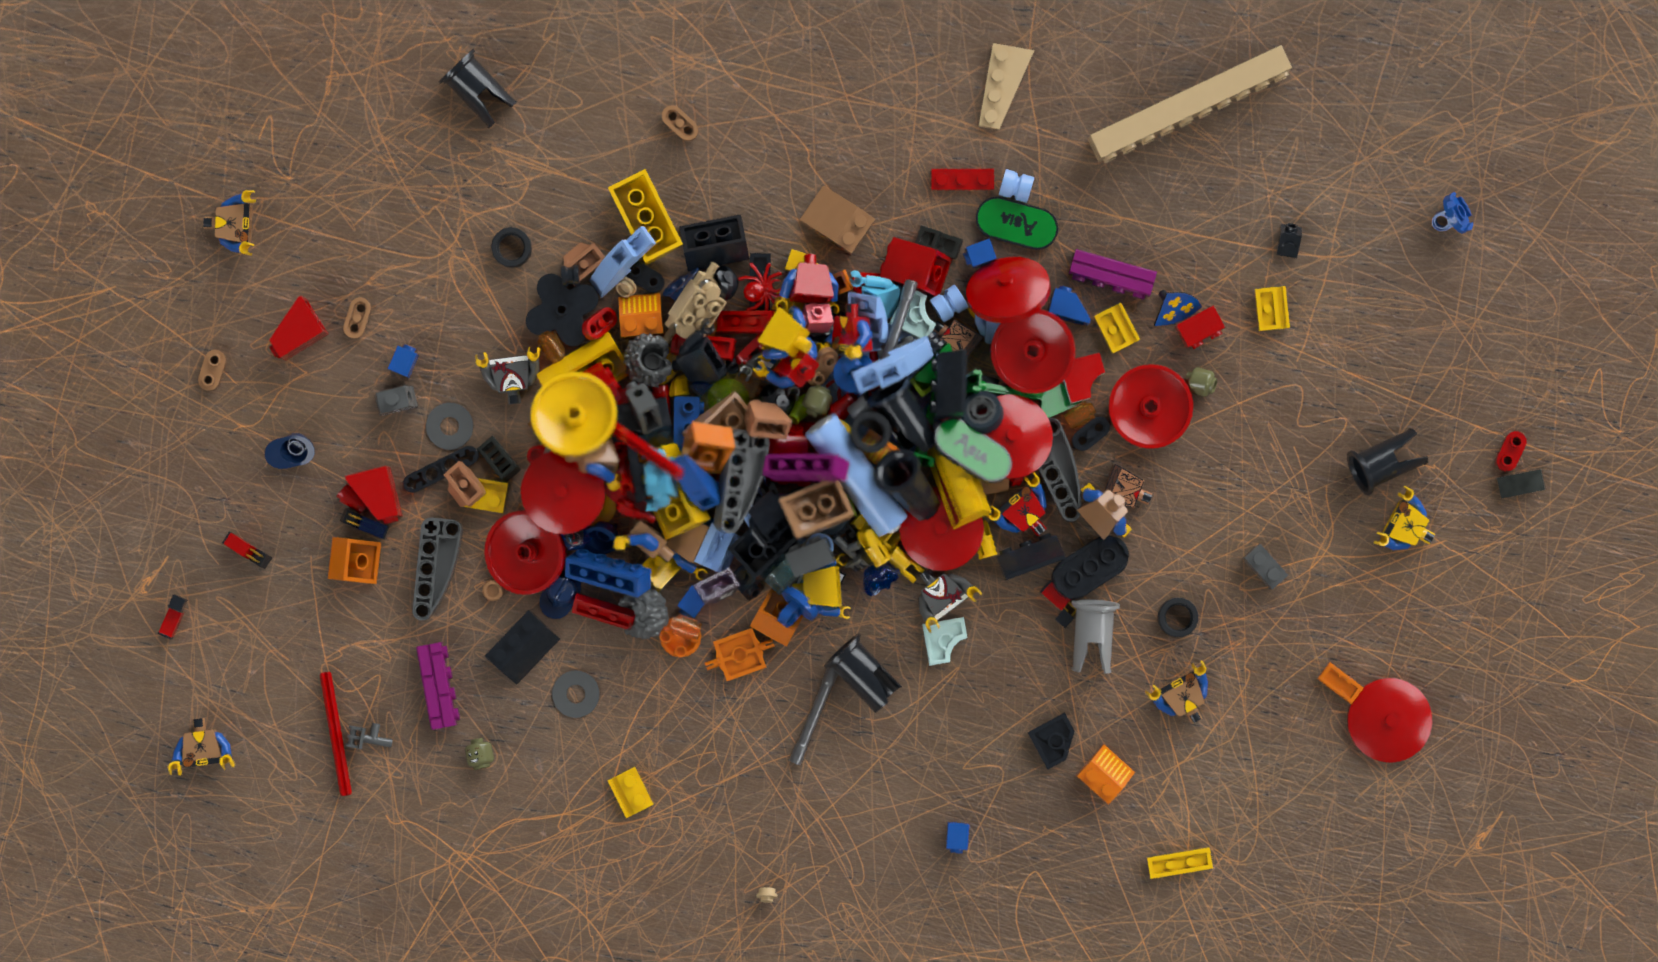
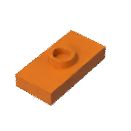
(1340, 683)

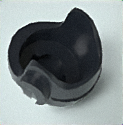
(726, 281)
(777, 397)

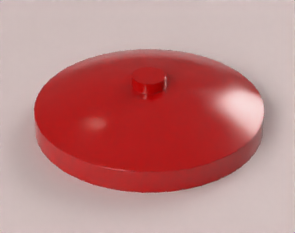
(1008, 290)
(1033, 352)
(1150, 406)
(1023, 433)
(561, 495)
(936, 543)
(523, 554)
(1389, 720)

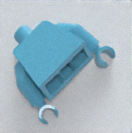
(879, 287)
(659, 485)

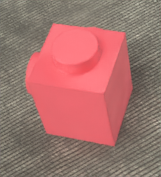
(818, 317)

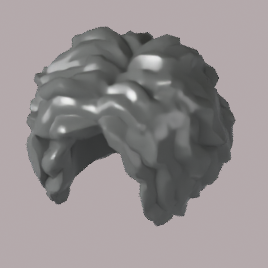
(647, 360)
(650, 614)

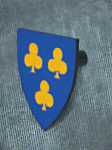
(1176, 307)

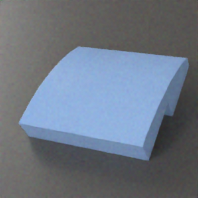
(873, 308)
(715, 551)

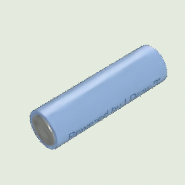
(875, 505)

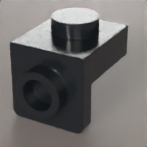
(1289, 240)
(748, 586)

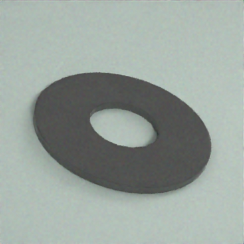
(445, 441)
(591, 690)

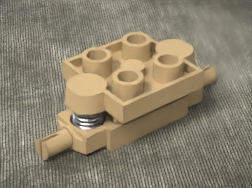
(695, 303)

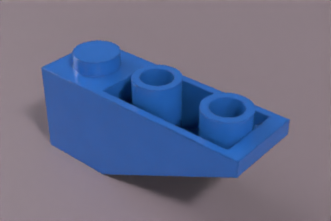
(698, 484)

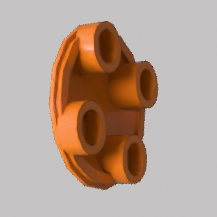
(677, 645)

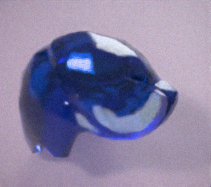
(878, 578)

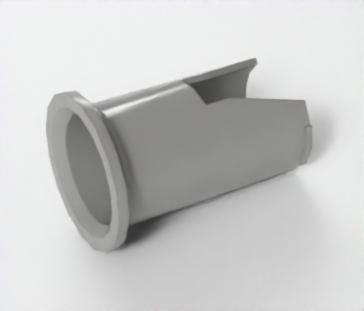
(1094, 625)

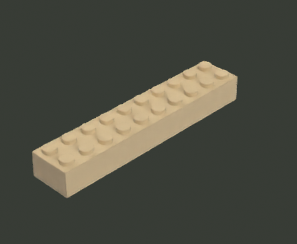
(1189, 104)

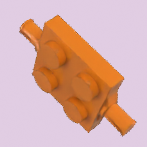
(739, 654)

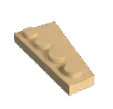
(1003, 78)

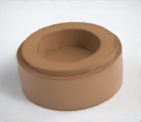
(492, 590)

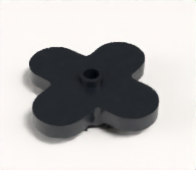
(569, 324)

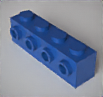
(685, 412)
(608, 572)

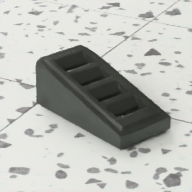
(511, 471)

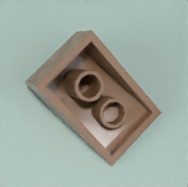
(837, 220)
(726, 413)
(816, 508)

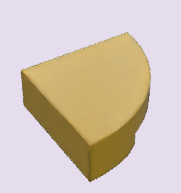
(679, 386)

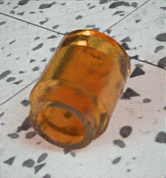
(551, 346)
(1080, 414)
(685, 627)

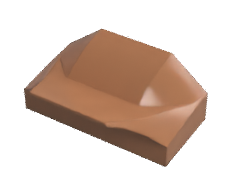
(586, 257)
(464, 485)

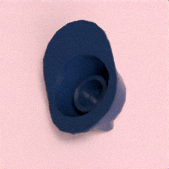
(676, 287)
(289, 451)
(602, 537)
(559, 597)

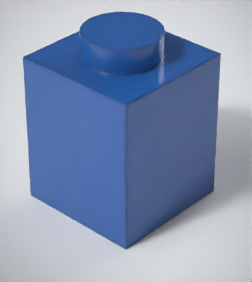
(979, 253)
(403, 360)
(691, 603)
(957, 837)

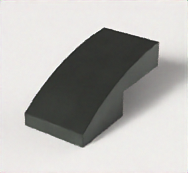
(940, 241)
(1521, 483)

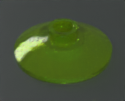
(725, 387)

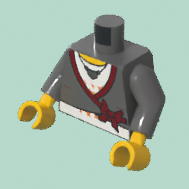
(510, 374)
(942, 595)

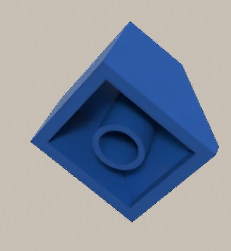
(1068, 306)

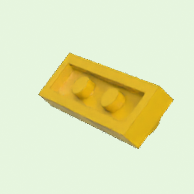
(1179, 862)

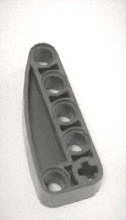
(1063, 462)
(747, 476)
(442, 560)

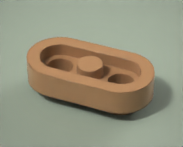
(680, 123)
(357, 318)
(825, 368)
(215, 371)

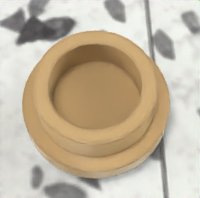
(626, 287)
(766, 895)

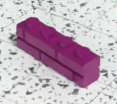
(1112, 273)
(805, 467)
(436, 685)

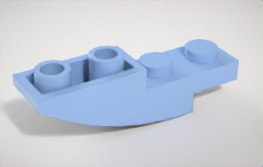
(620, 259)
(895, 367)

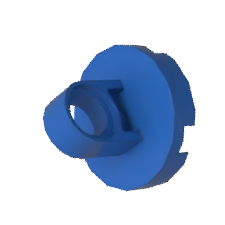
(1456, 213)
(844, 369)
(796, 606)

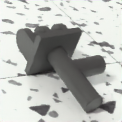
(858, 557)
(370, 739)

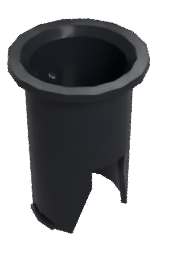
(469, 79)
(904, 415)
(1380, 463)
(902, 478)
(863, 673)

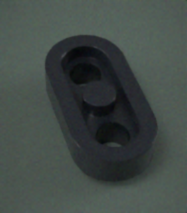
(644, 277)
(1091, 435)

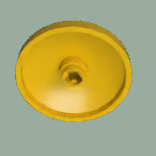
(574, 414)

